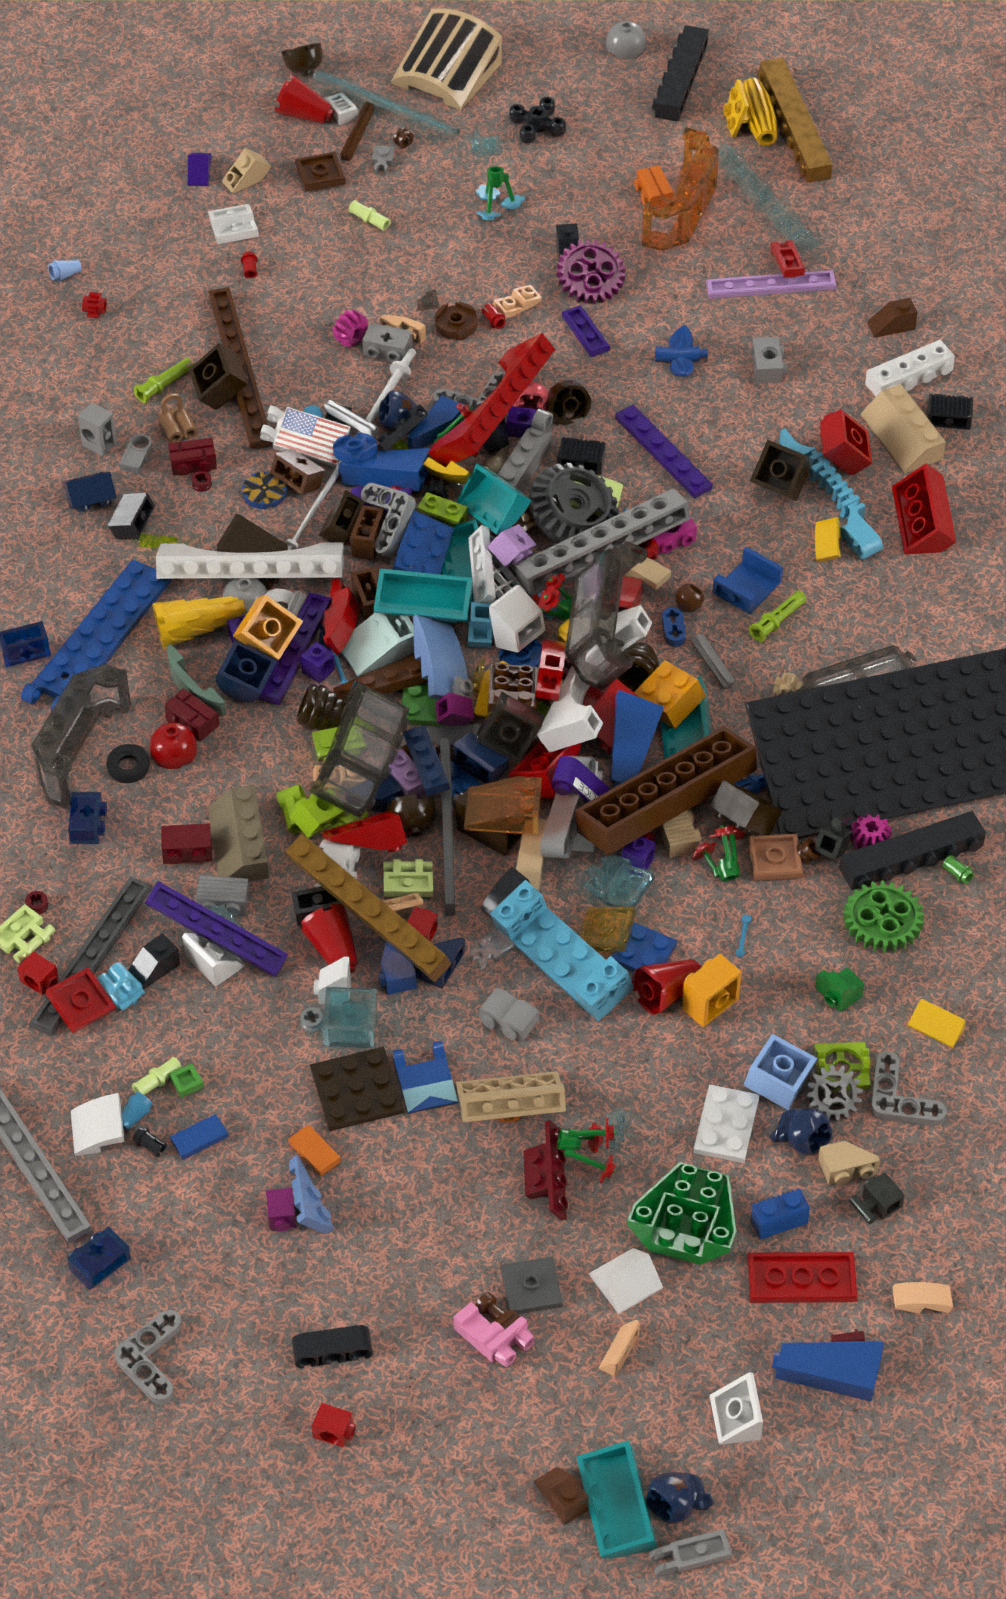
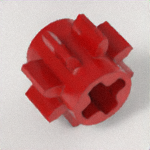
(94, 304)

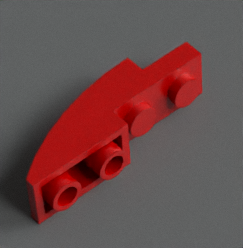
(341, 616)
(550, 670)

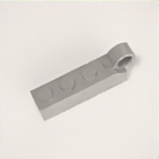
(529, 451)

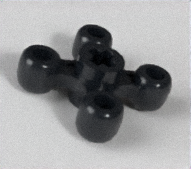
(537, 120)

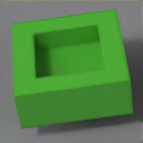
(186, 1080)

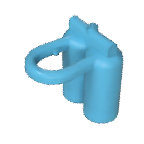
(121, 986)

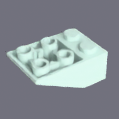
(379, 642)

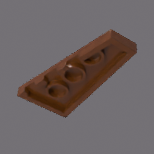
(389, 678)

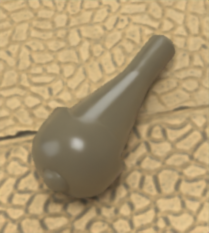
(498, 460)

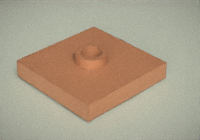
(775, 857)

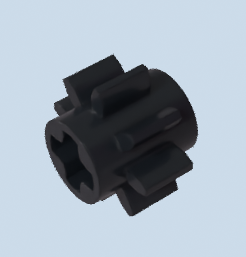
(438, 486)

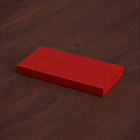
(802, 1277)

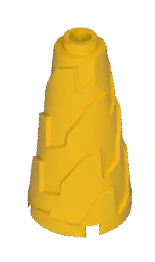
(184, 619)

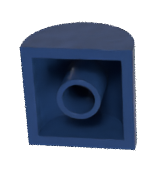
(244, 672)

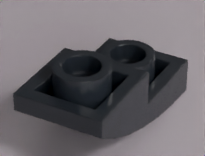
(503, 889)

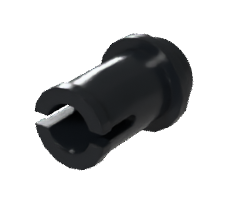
(149, 1141)

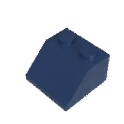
(90, 490)
(479, 759)

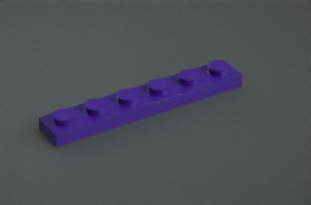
(663, 451)
(287, 666)
(216, 929)

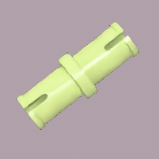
(369, 215)
(156, 1077)

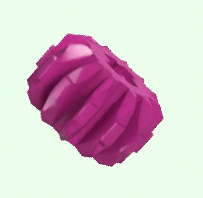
(350, 328)
(869, 831)

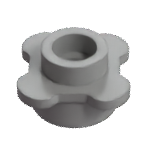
(462, 687)

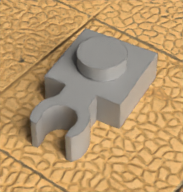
(382, 157)

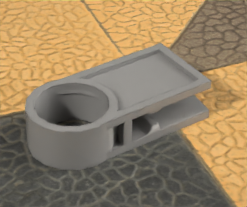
(135, 458)

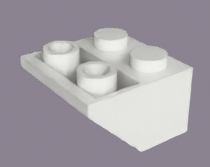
(516, 620)

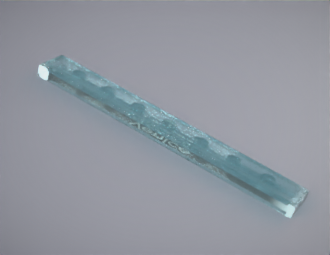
(386, 103)
(765, 199)

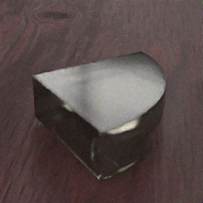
(429, 301)

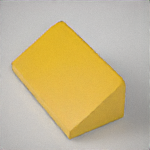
(937, 1023)

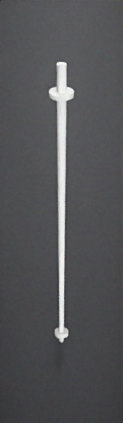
(399, 370)

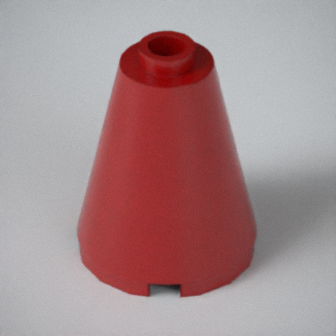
(302, 102)
(331, 934)
(662, 983)

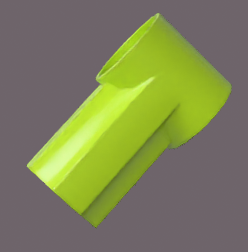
(287, 799)

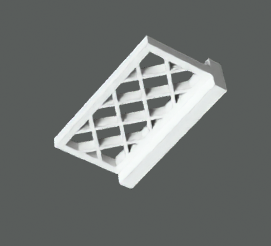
(484, 571)

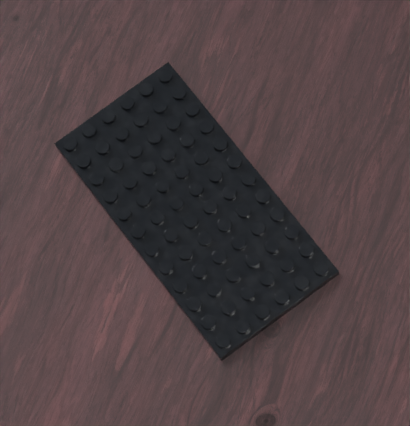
(884, 743)

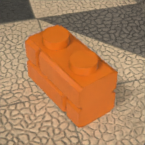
(652, 185)

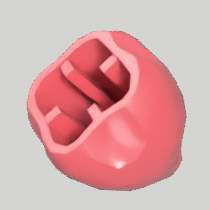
(533, 397)

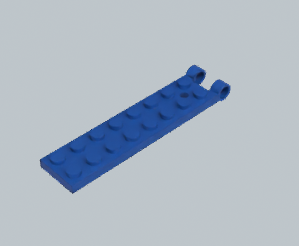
(100, 631)

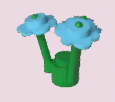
(487, 192)

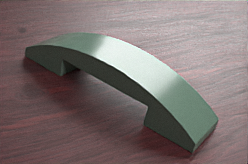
(183, 680)

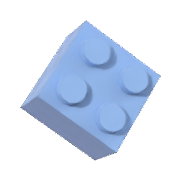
(780, 1071)

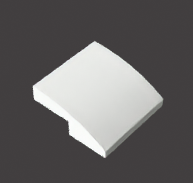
(233, 224)
(97, 1124)

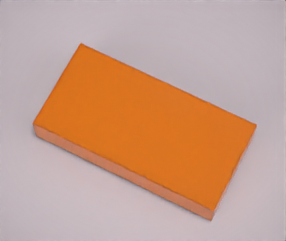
(314, 1150)

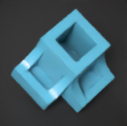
(479, 626)

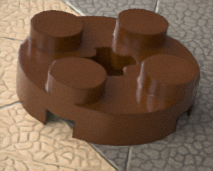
(456, 330)

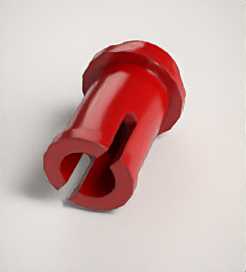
(249, 262)
(496, 319)

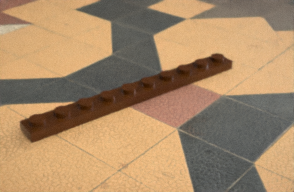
(232, 337)

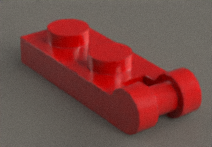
(788, 259)

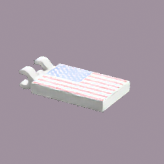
(304, 433)

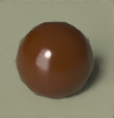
(689, 597)

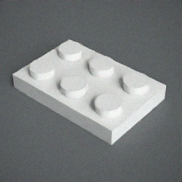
(726, 1123)

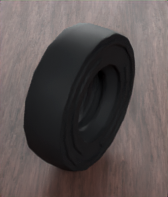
(128, 751)

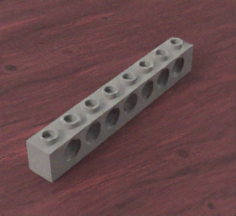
(582, 549)

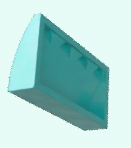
(492, 499)
(457, 557)
(423, 595)
(690, 730)
(617, 1501)

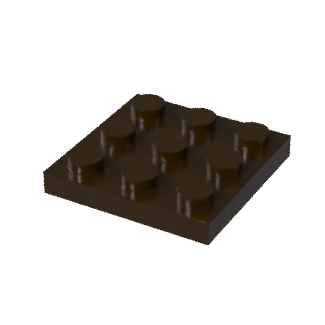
(356, 1088)

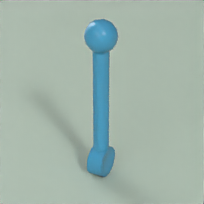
(340, 671)
(746, 919)

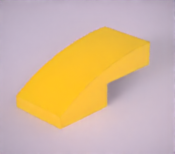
(451, 473)
(827, 539)

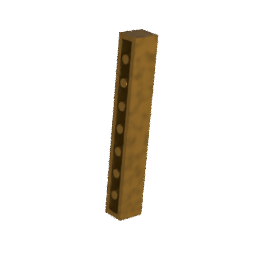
(795, 120)
(368, 907)

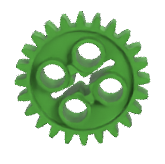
(872, 919)

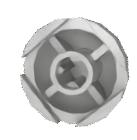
(626, 40)
(245, 589)

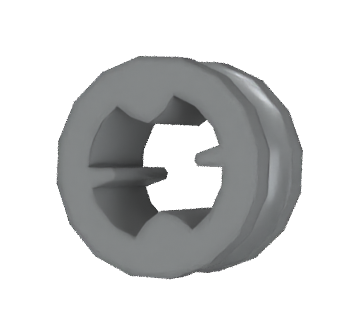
(316, 1014)

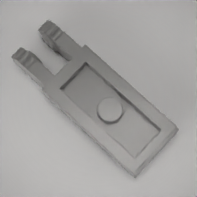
(692, 1553)

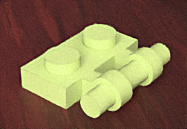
(405, 883)
(18, 928)

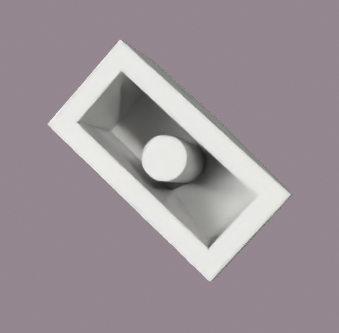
(333, 975)

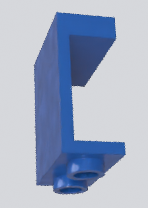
(749, 581)

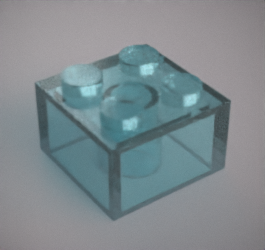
(350, 1017)

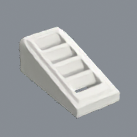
(343, 108)

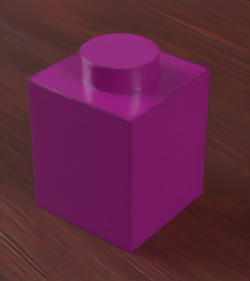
(454, 710)
(281, 1209)

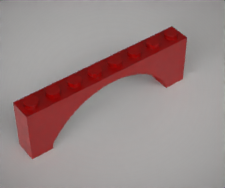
(521, 366)

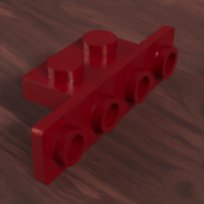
(545, 1172)

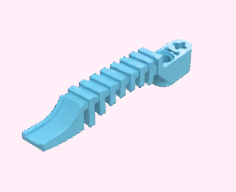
(856, 532)

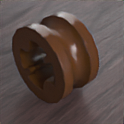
(403, 138)
(806, 851)

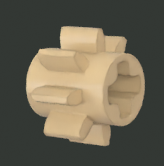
(788, 682)

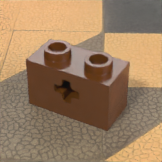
(297, 471)
(366, 532)

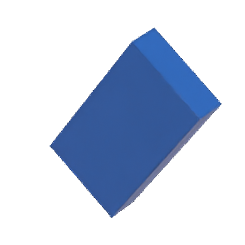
(199, 1136)

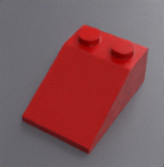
(542, 764)
(378, 832)

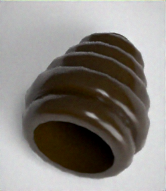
(644, 664)
(320, 708)

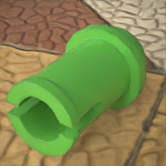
(959, 870)

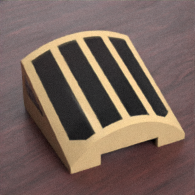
(451, 57)

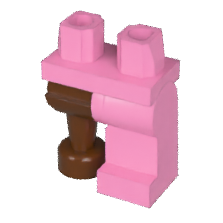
(496, 1338)

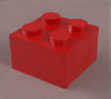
(845, 442)

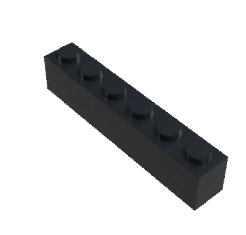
(681, 73)
(912, 850)

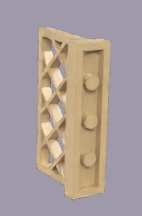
(508, 1098)

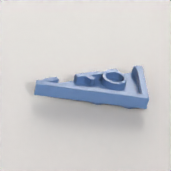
(308, 1199)

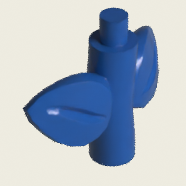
(680, 352)

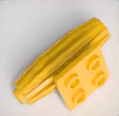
(751, 105)

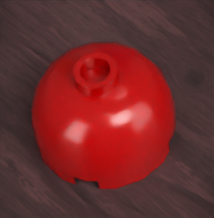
(173, 745)

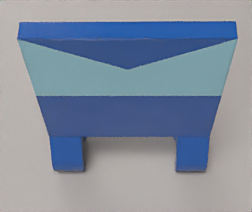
(425, 1083)

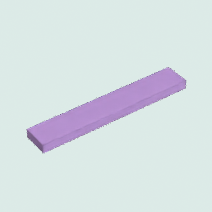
(770, 284)

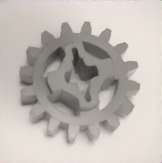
(824, 1085)

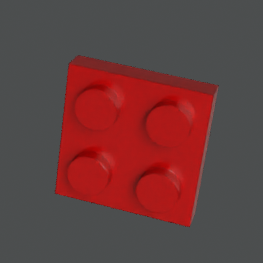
(80, 1000)

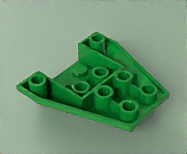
(686, 1215)

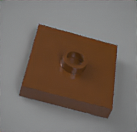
(320, 171)

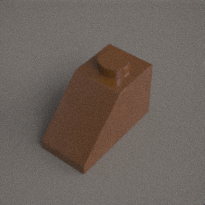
(894, 318)
(563, 1494)

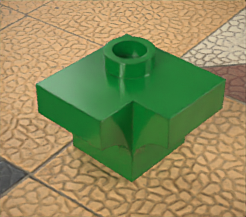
(839, 988)

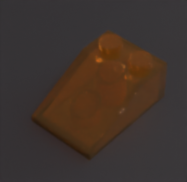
(505, 806)

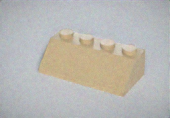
(904, 429)

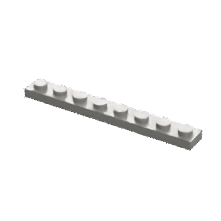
(40, 1174)

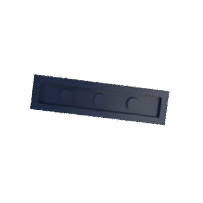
(426, 760)

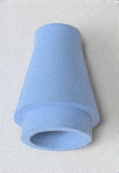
(62, 269)

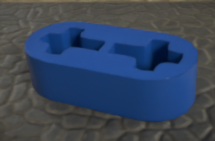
(678, 626)

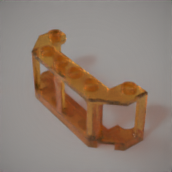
(690, 196)

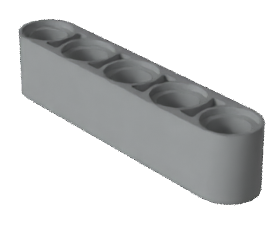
(561, 823)

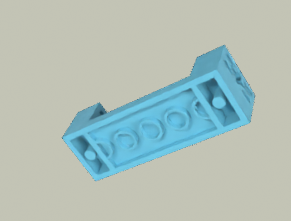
(561, 952)

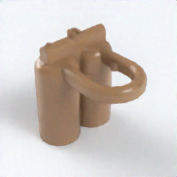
(176, 421)

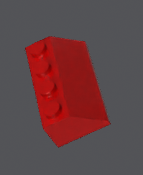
(924, 512)

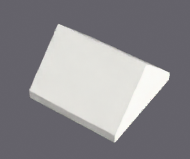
(210, 958)
(627, 1279)
(737, 1411)

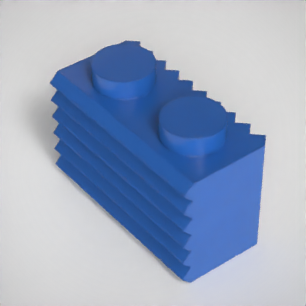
(780, 1213)

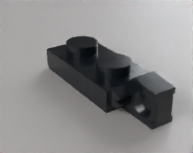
(402, 427)

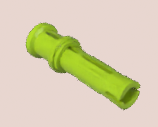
(157, 383)
(771, 620)

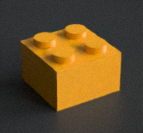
(268, 627)
(674, 691)
(711, 989)

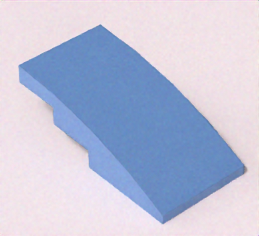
(439, 655)

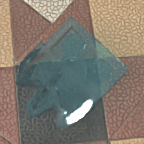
(618, 882)

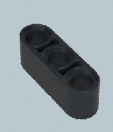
(332, 1345)

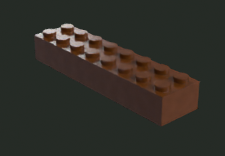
(665, 790)

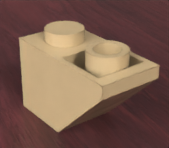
(246, 171)
(846, 1162)

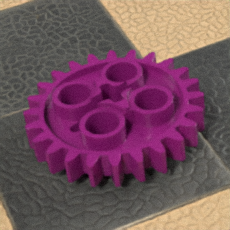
(591, 271)

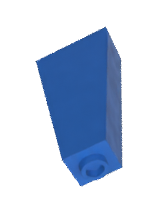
(388, 469)
(632, 735)
(831, 1366)

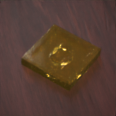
(608, 927)

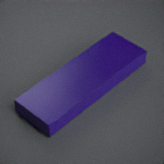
(585, 331)

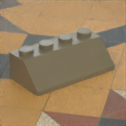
(238, 835)

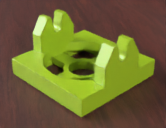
(858, 1049)

